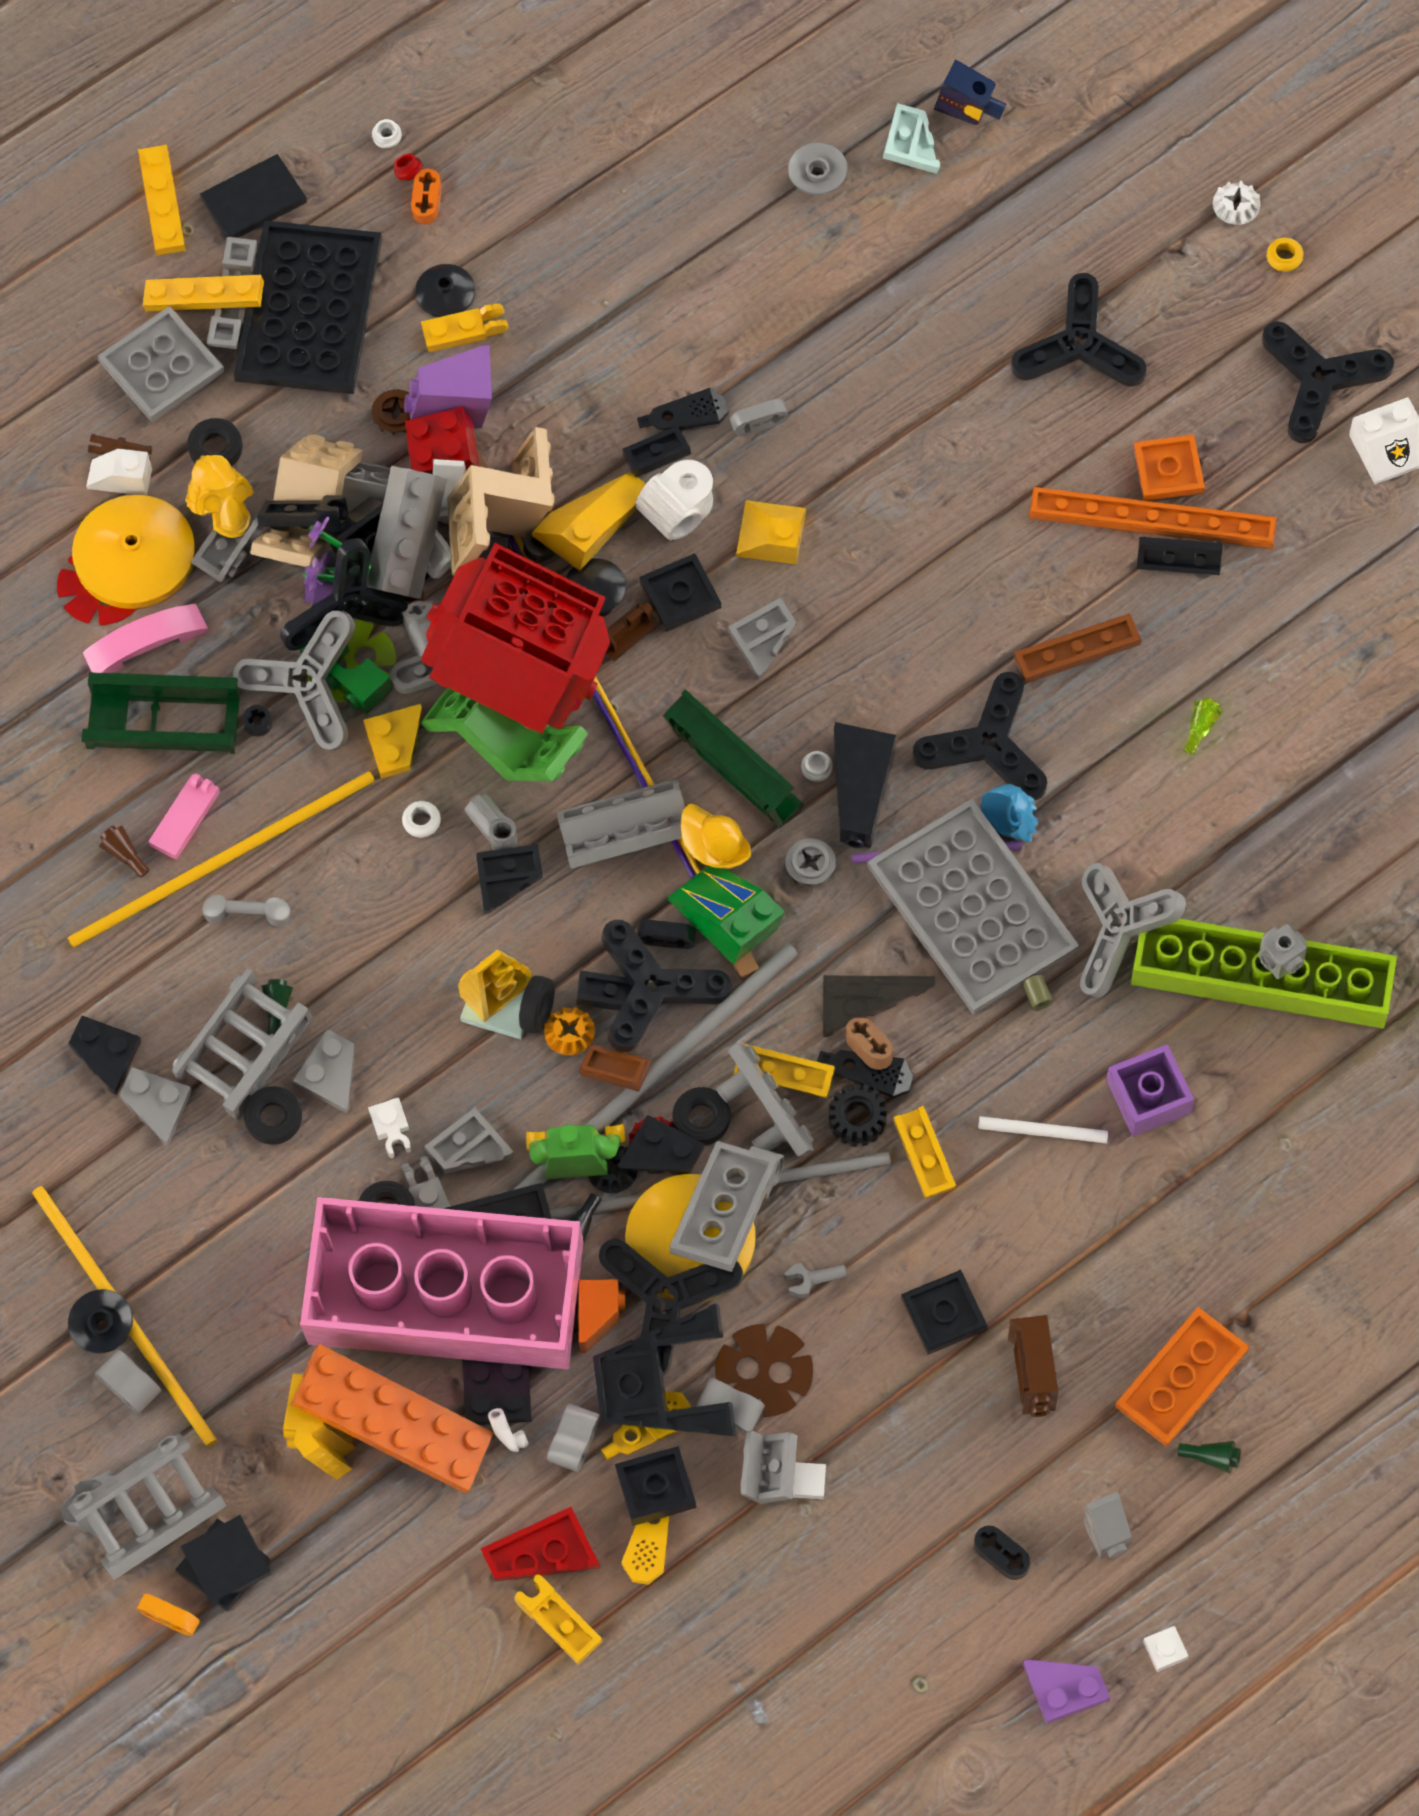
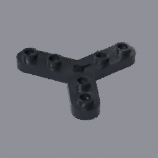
(1098, 350)
(1313, 394)
(348, 583)
(967, 744)
(640, 967)
(647, 1281)

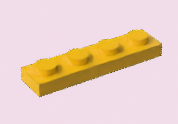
(161, 200)
(203, 293)

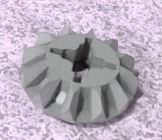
(813, 850)

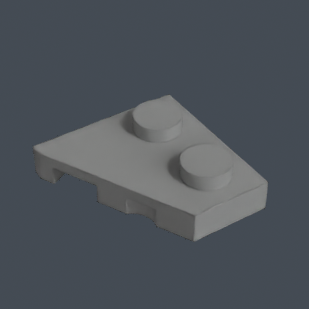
(329, 1071)
(468, 1145)

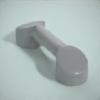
(217, 909)

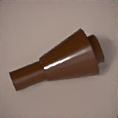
(118, 844)

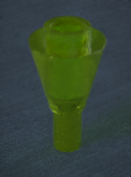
(1204, 716)

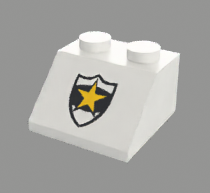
(1387, 440)

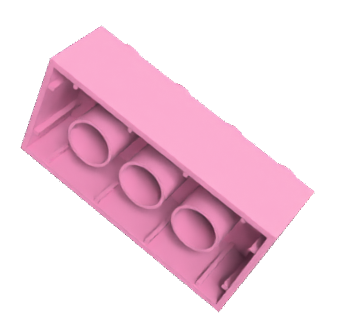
(442, 1283)

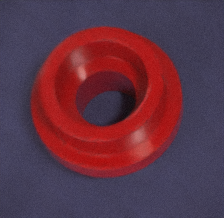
(407, 167)

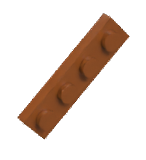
(1077, 648)

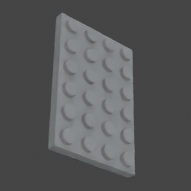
(972, 906)

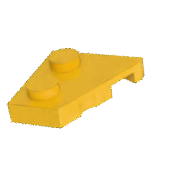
(394, 739)

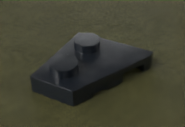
(507, 873)
(105, 1050)

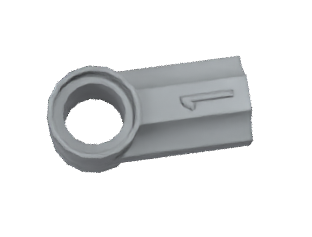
(492, 822)

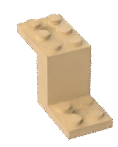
(306, 473)
(500, 500)

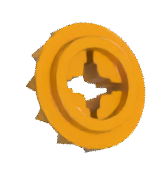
(569, 1043)

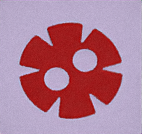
(85, 604)

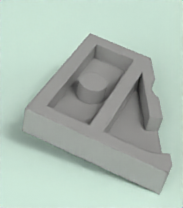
(762, 635)
(155, 1101)

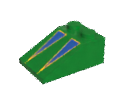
(728, 911)

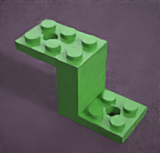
(503, 742)

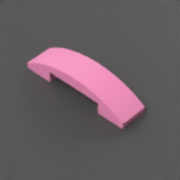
(144, 635)

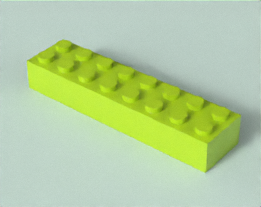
(1226, 967)

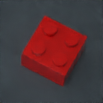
(441, 437)

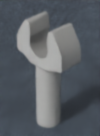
(811, 1278)

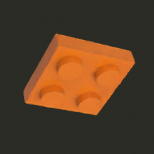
(1169, 467)

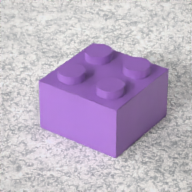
(1150, 1090)

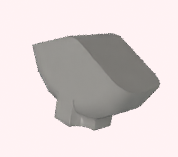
(417, 625)

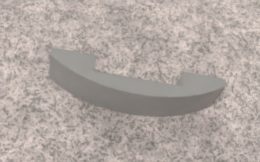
(228, 323)

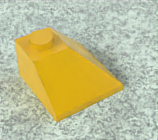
(771, 532)

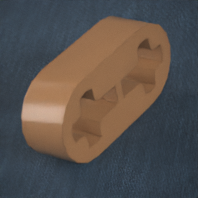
(872, 1041)

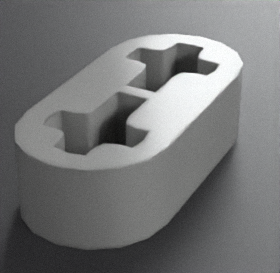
(759, 417)

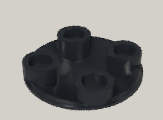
(603, 579)

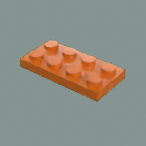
(1182, 1377)

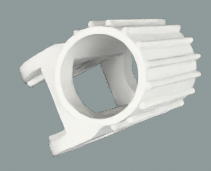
(675, 502)

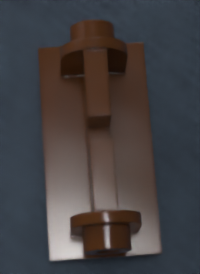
(630, 630)

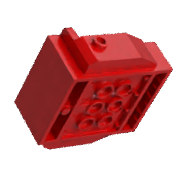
(517, 639)

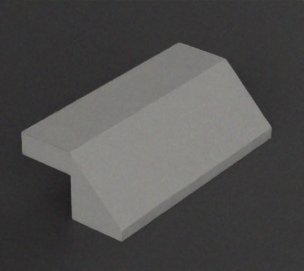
(622, 823)

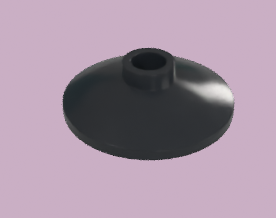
(447, 300)
(92, 1309)

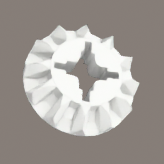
(1247, 209)

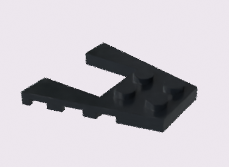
(633, 1382)

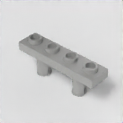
(764, 1085)

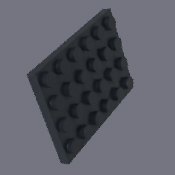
(310, 307)

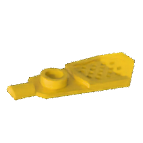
(645, 1435)
(650, 1534)

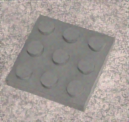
(160, 364)

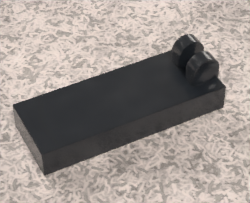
(1179, 555)

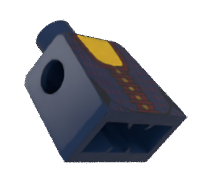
(968, 95)

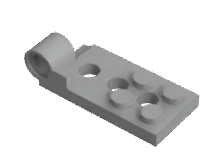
(761, 1172)

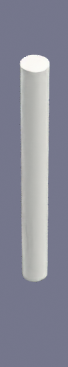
(1042, 1129)

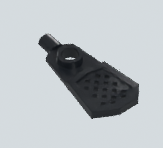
(682, 412)
(864, 1074)

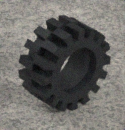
(855, 1133)

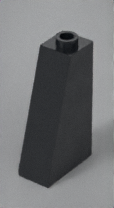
(862, 774)

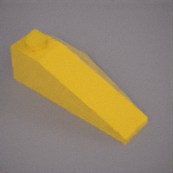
(590, 521)
(493, 984)

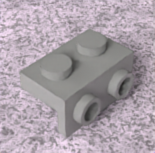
(769, 1467)

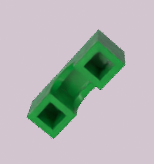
(362, 685)

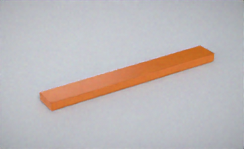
(1152, 517)

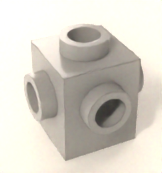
(1282, 951)

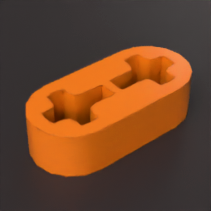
(432, 196)

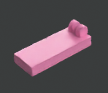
(184, 816)

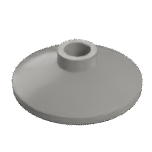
(817, 158)

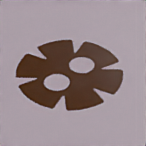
(780, 1348)

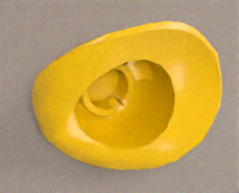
(713, 838)

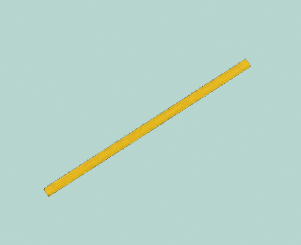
(136, 1332)

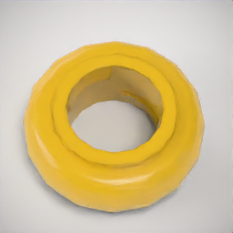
(1287, 244)

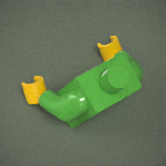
(574, 1149)

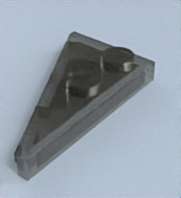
(865, 996)

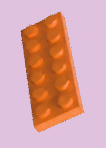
(392, 1418)

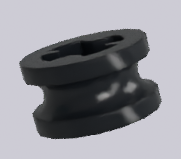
(261, 711)

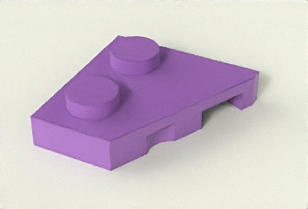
(1065, 1688)

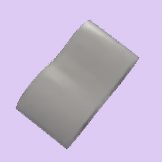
(128, 1382)
(745, 1407)
(573, 1437)

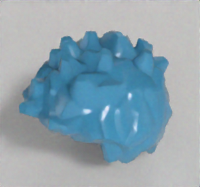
(1010, 812)

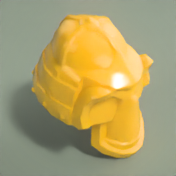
(220, 491)

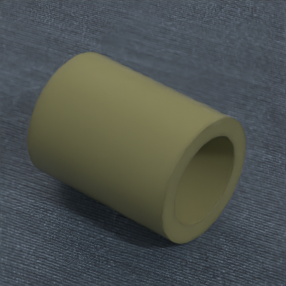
(1037, 992)

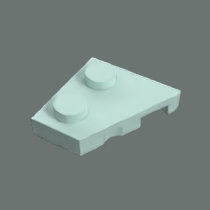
(911, 140)

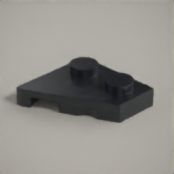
(660, 1150)

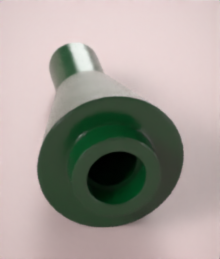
(279, 992)
(1219, 1455)

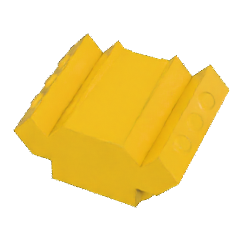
(315, 1439)

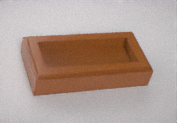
(615, 1067)

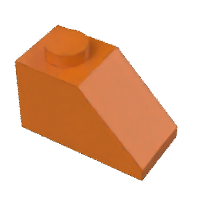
(598, 1310)

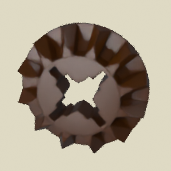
(386, 403)

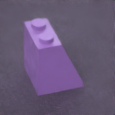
(451, 384)

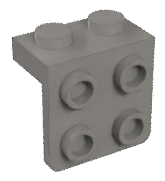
(223, 554)

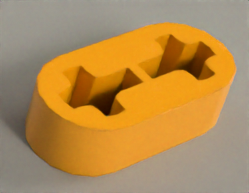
(168, 1614)

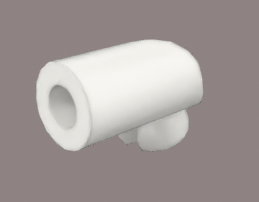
(503, 1432)

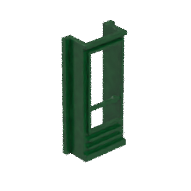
(110, 709)
(732, 759)

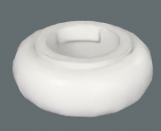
(421, 830)

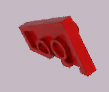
(541, 1549)

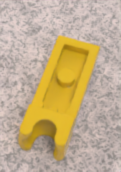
(559, 1621)

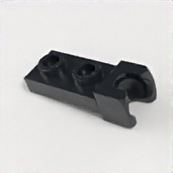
(304, 513)

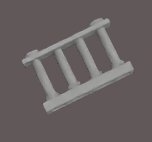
(256, 1071)
(175, 1520)

